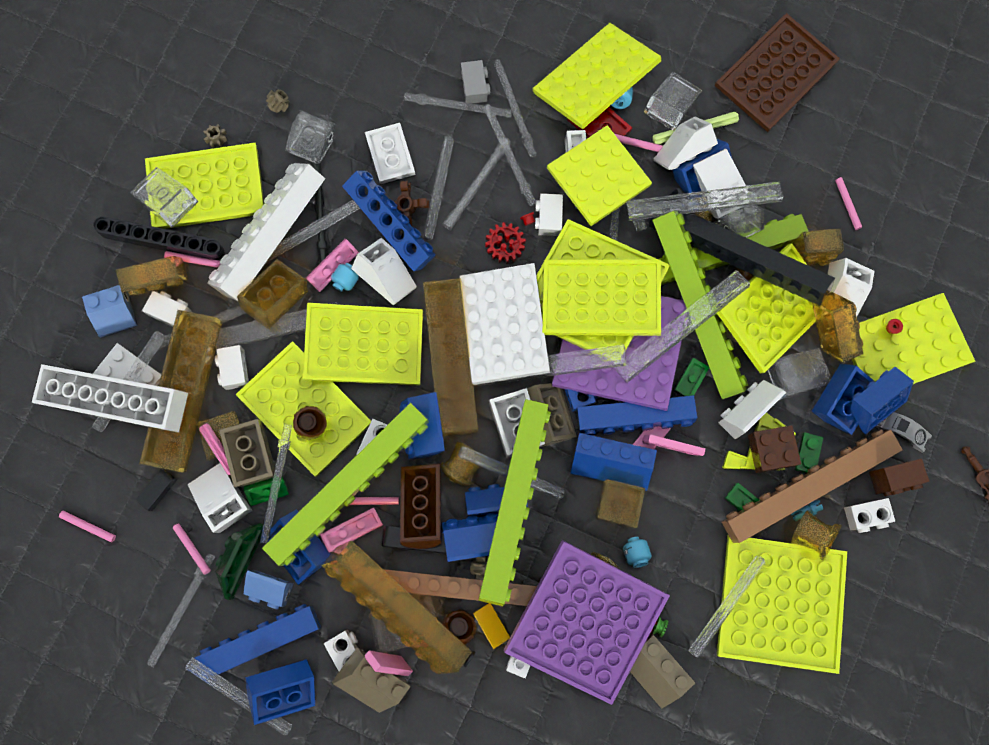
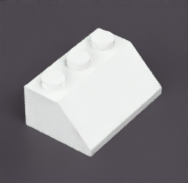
(750, 408)
(507, 414)

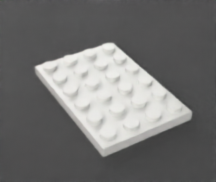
(504, 324)

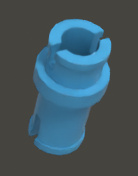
(811, 507)

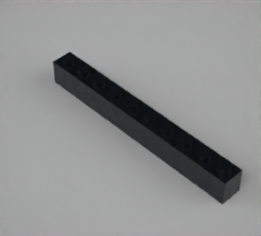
(757, 259)

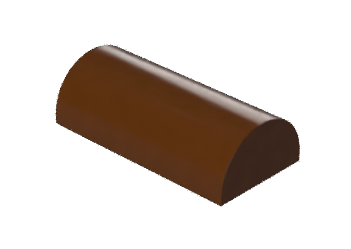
(420, 506)

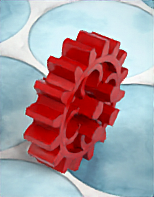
(501, 253)

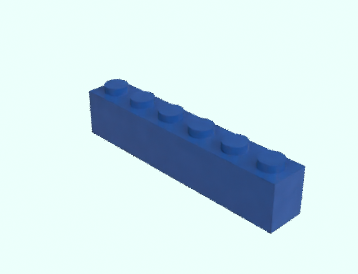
(629, 416)
(260, 641)

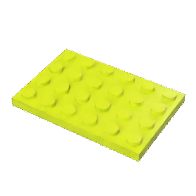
(596, 75)
(221, 180)
(602, 297)
(768, 318)
(363, 344)
(923, 349)
(281, 392)

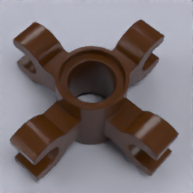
(414, 203)

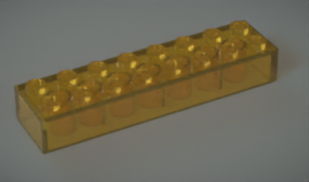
(450, 356)
(185, 370)
(396, 608)

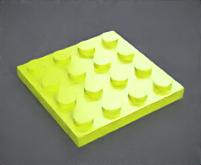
(599, 175)

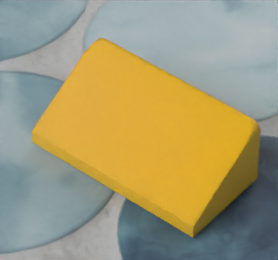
(491, 625)

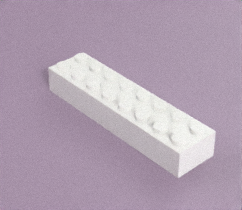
(266, 230)
(110, 398)

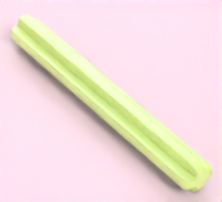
(716, 122)

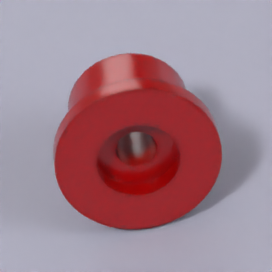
(528, 219)
(894, 326)

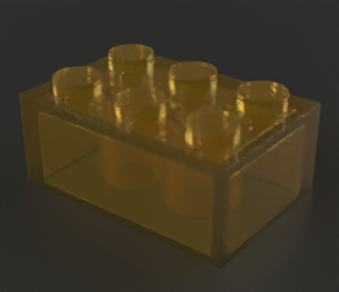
(152, 275)
(272, 293)
(838, 327)

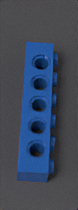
(356, 186)

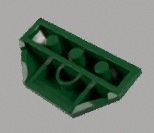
(237, 558)

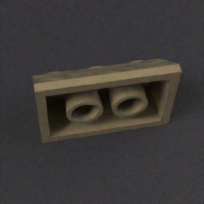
(560, 423)
(247, 453)
(660, 673)
(370, 687)

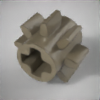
(277, 101)
(215, 136)
(478, 567)

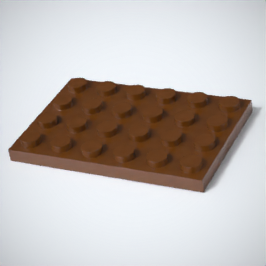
(777, 72)

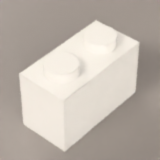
(550, 214)
(164, 308)
(232, 367)

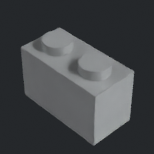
(474, 81)

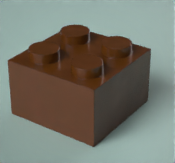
(774, 449)
(899, 478)

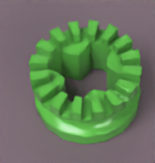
(660, 627)

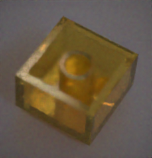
(819, 246)
(620, 503)

